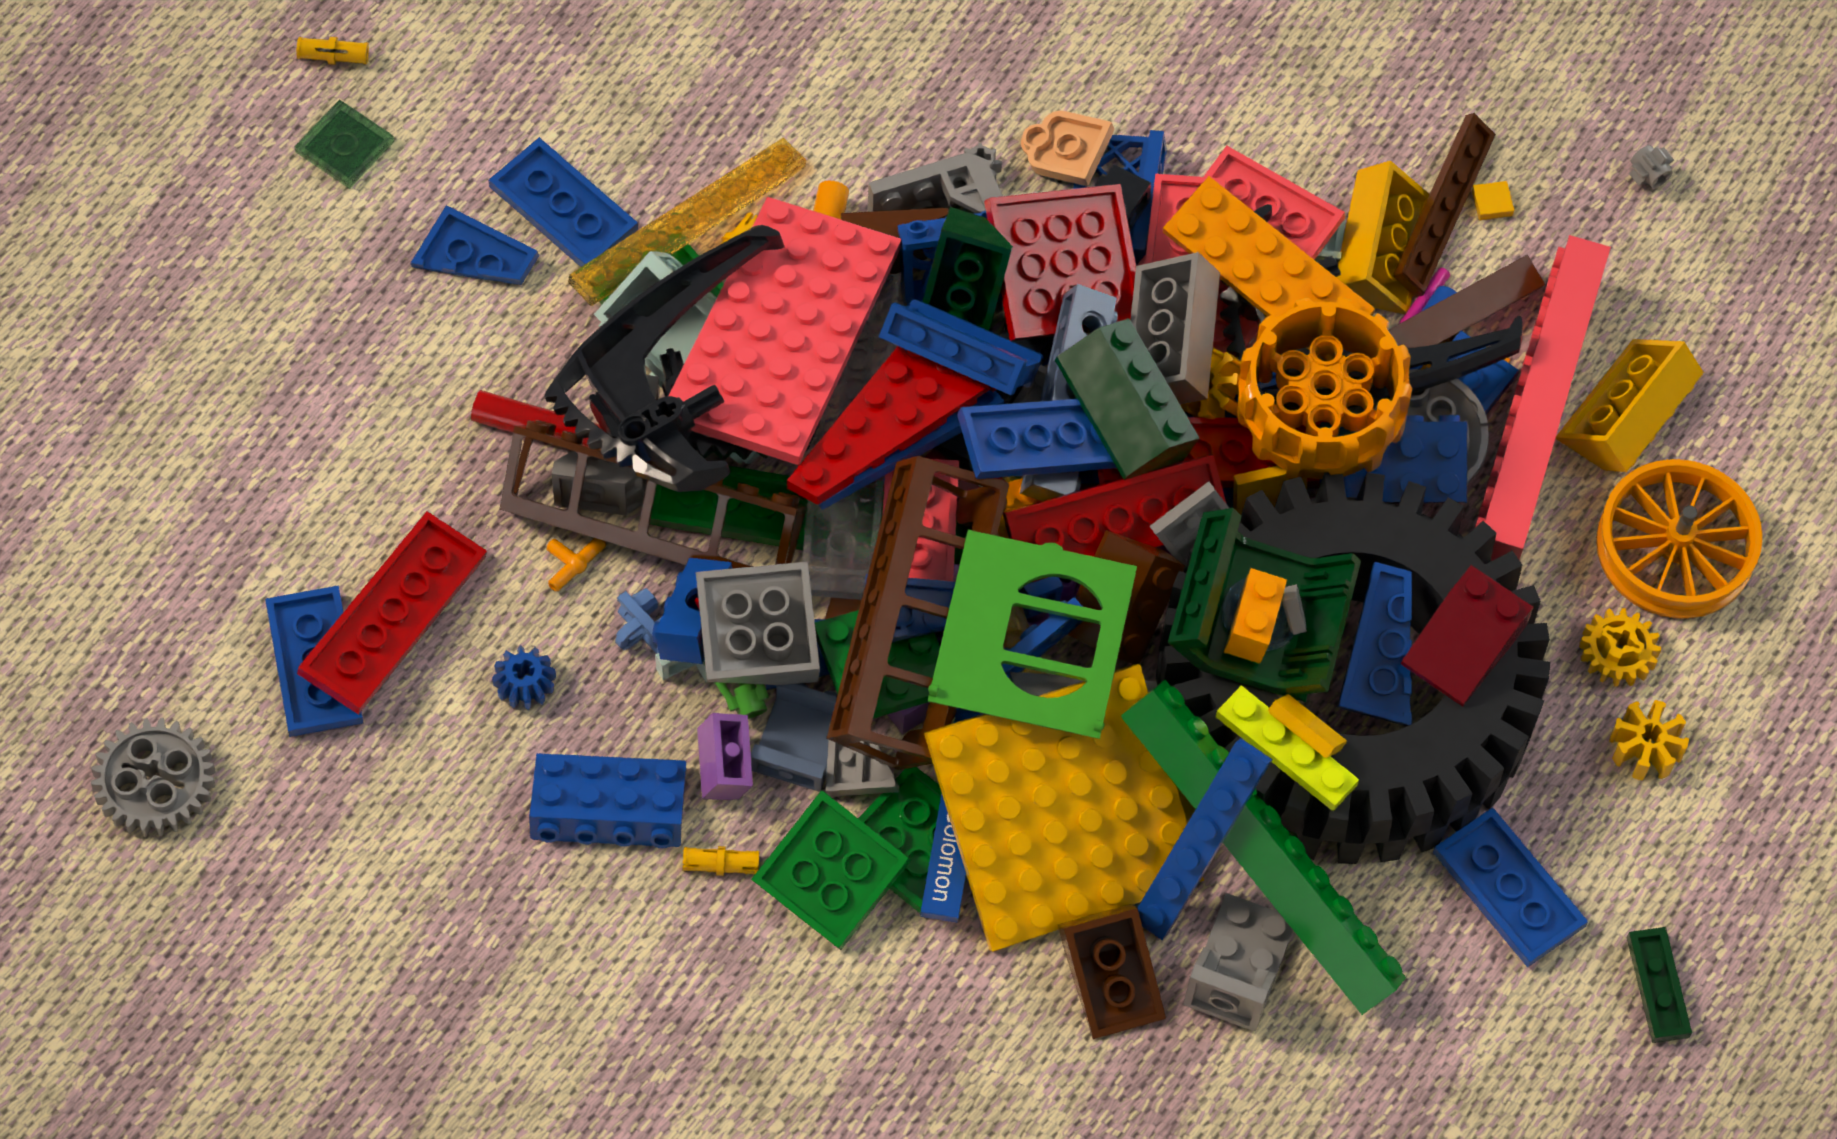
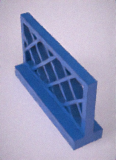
(1149, 163)

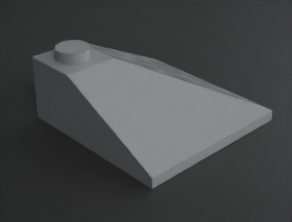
(758, 625)

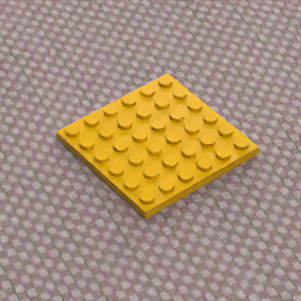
(1055, 816)

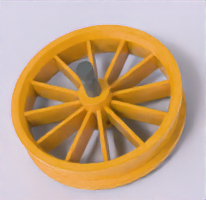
(1679, 538)

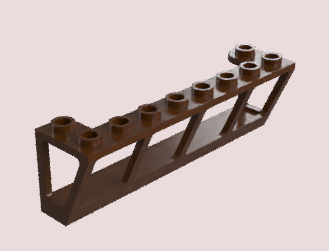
(640, 539)
(886, 594)

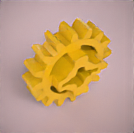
(1623, 630)

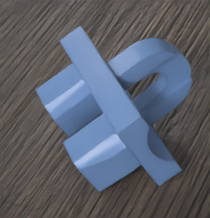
(639, 624)

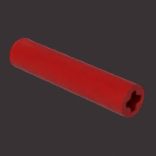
(507, 413)

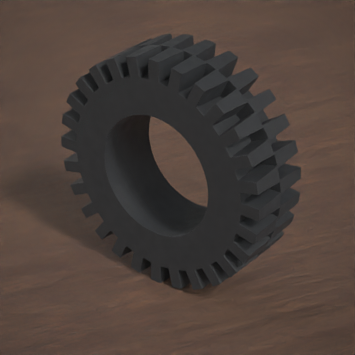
(1447, 760)

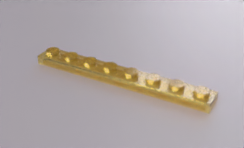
(688, 219)

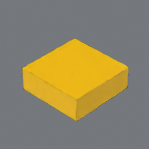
(1492, 200)

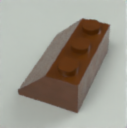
(1148, 599)

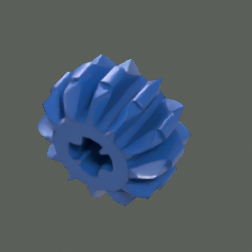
(531, 686)

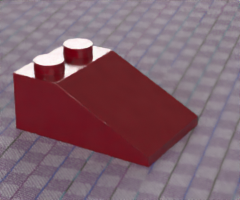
(1467, 635)

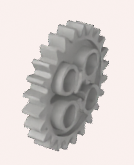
(139, 805)

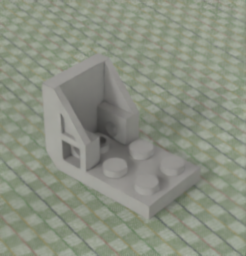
(952, 181)
(605, 485)
(1239, 962)

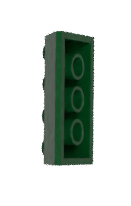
(968, 268)
(1127, 400)

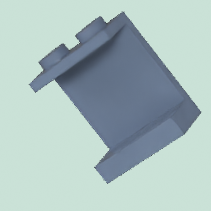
(795, 737)

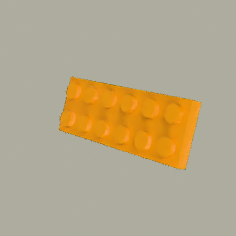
(1253, 254)

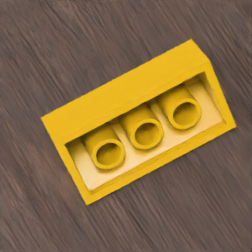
(1376, 233)
(1631, 403)

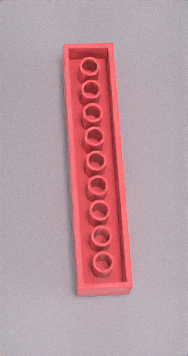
(1541, 393)

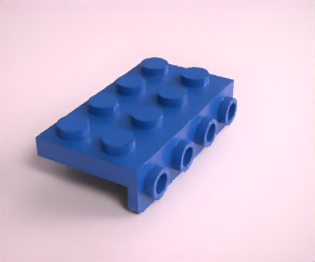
(1427, 455)
(607, 800)

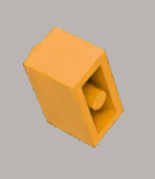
(1255, 615)

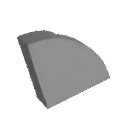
(1293, 609)

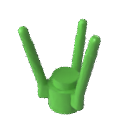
(747, 698)

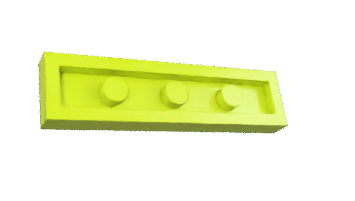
(1318, 775)

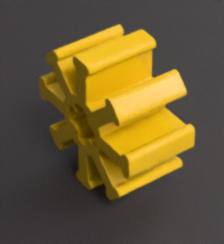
(1222, 388)
(1667, 746)

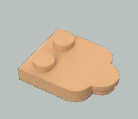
(1067, 146)

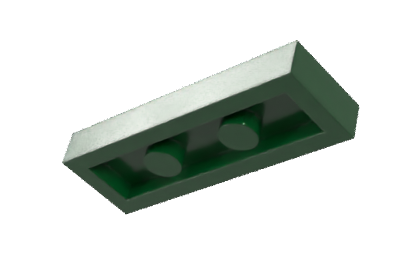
(1659, 985)

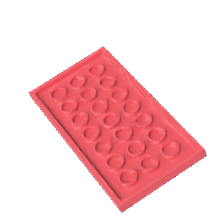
(786, 330)

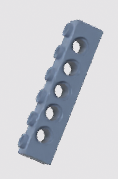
(1078, 307)

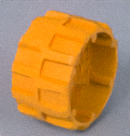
(1326, 330)

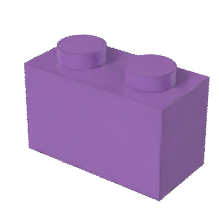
(724, 756)

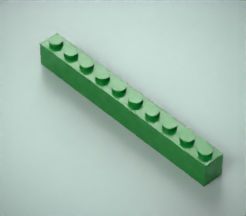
(1269, 853)

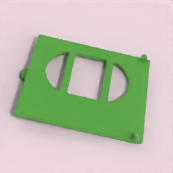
(973, 639)

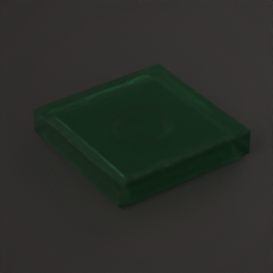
(344, 144)

